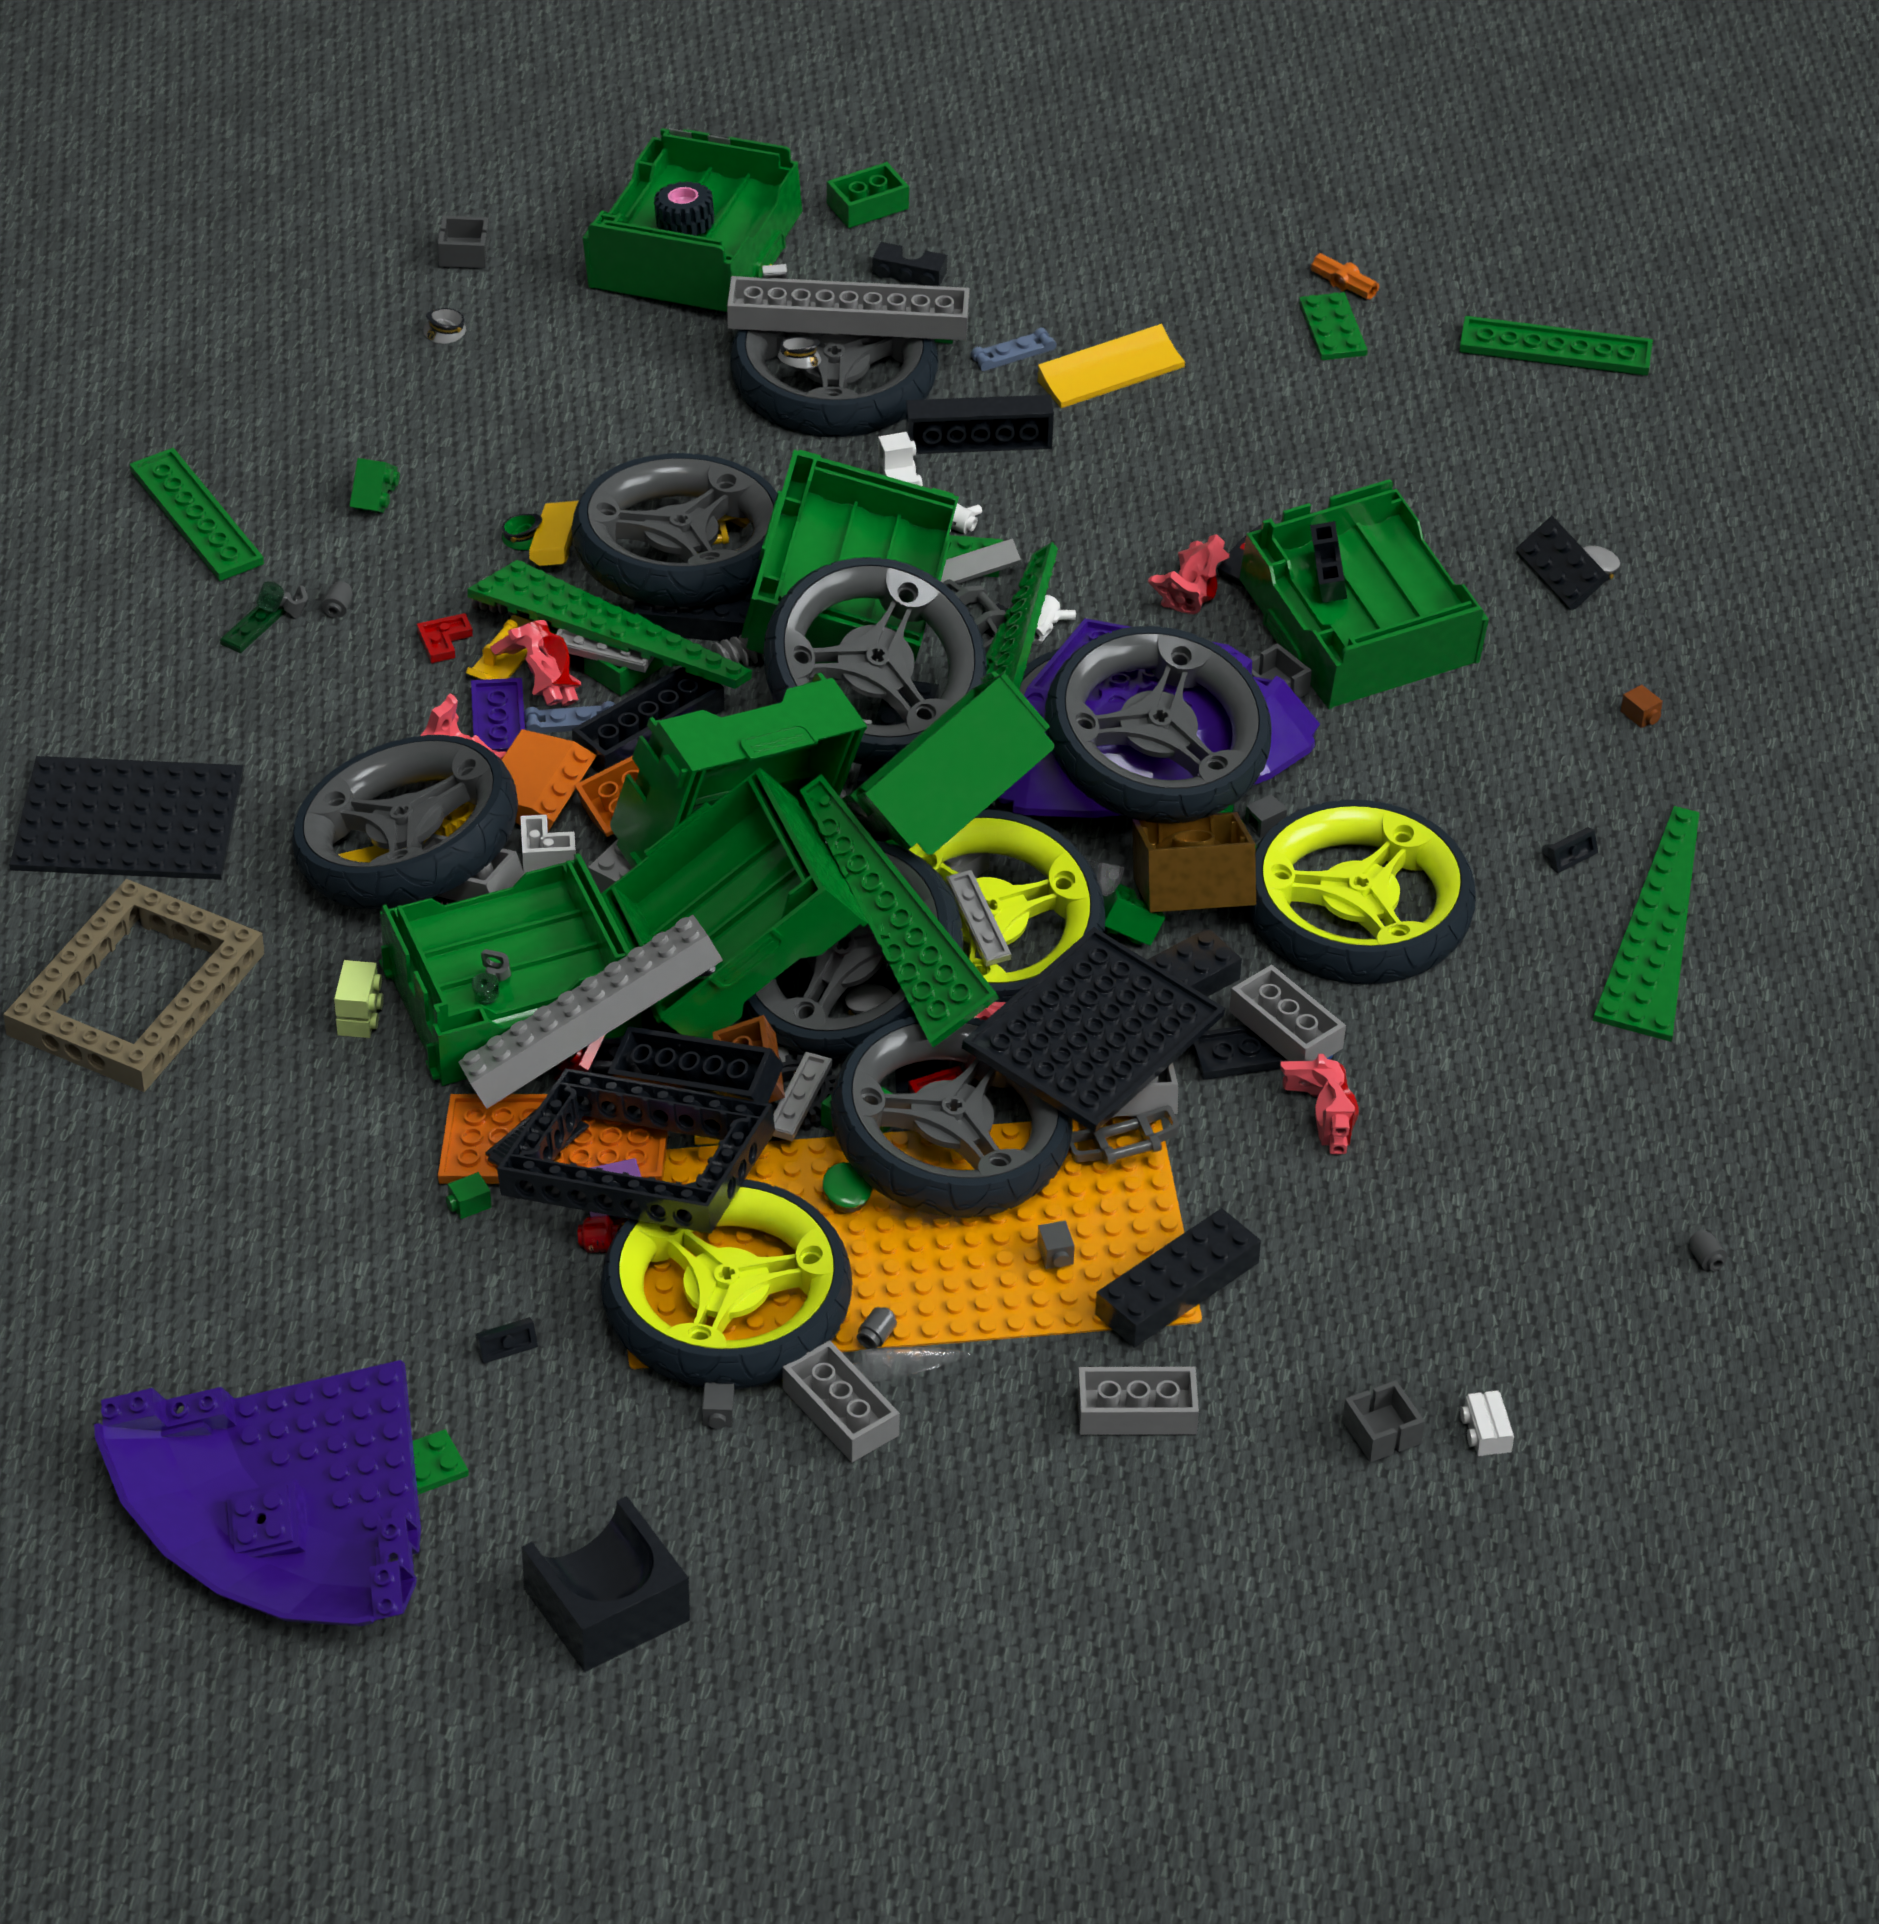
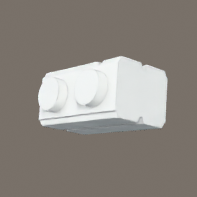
(1487, 1423)

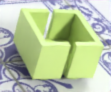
(358, 999)

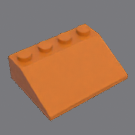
(545, 772)
(602, 790)

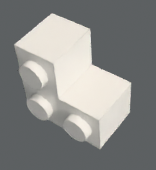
(896, 458)
(544, 848)

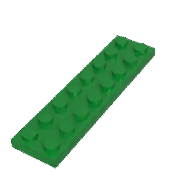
(1556, 345)
(196, 514)

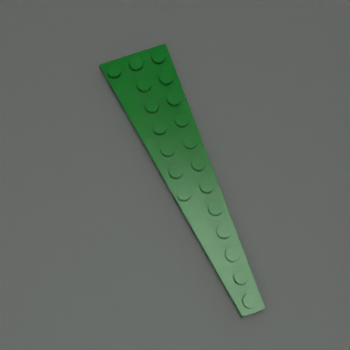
(580, 613)
(1014, 638)
(924, 957)
(1648, 965)

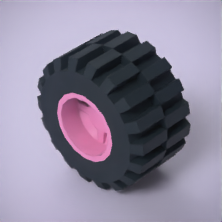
(684, 208)

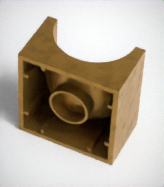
(1195, 863)

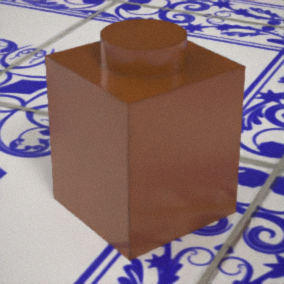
(1641, 706)

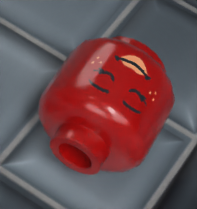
(597, 1233)

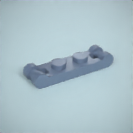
(1013, 350)
(561, 718)

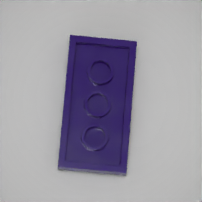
(497, 711)

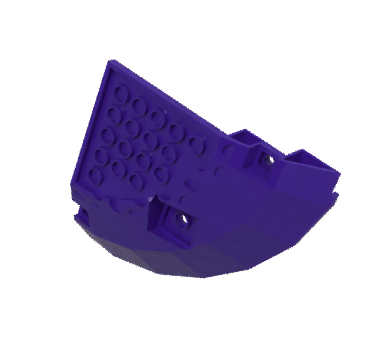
(1049, 791)
(314, 1457)

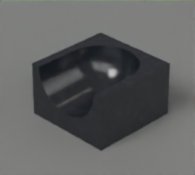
(610, 1591)

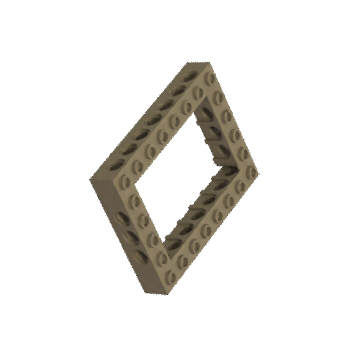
(138, 1065)

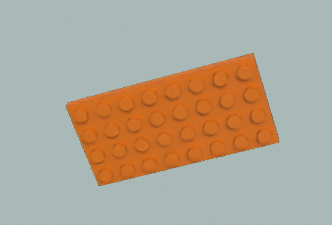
(474, 1129)

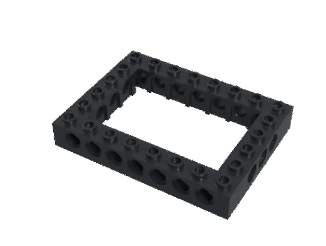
(738, 1123)

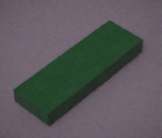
(250, 628)

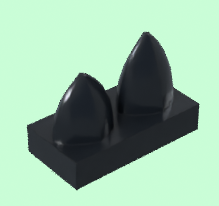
(1571, 849)
(506, 1340)

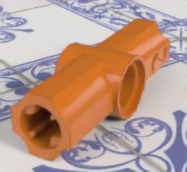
(1344, 276)

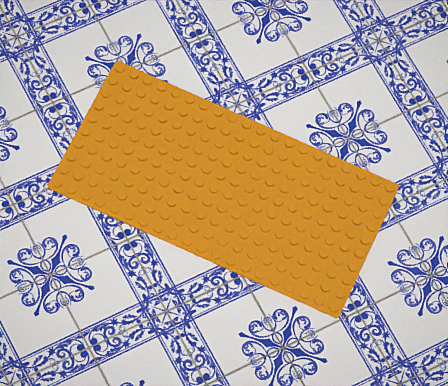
(951, 1273)

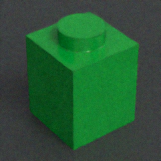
(468, 1196)

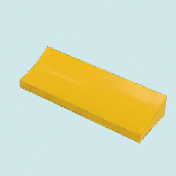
(1109, 366)

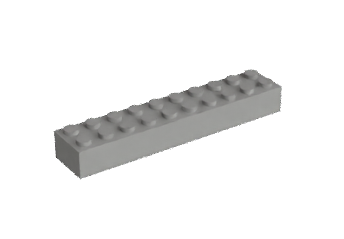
(848, 308)
(589, 1010)

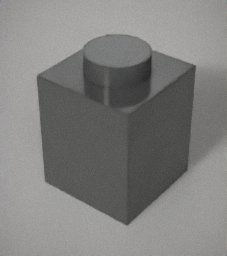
(1264, 815)
(1055, 1244)
(718, 1405)

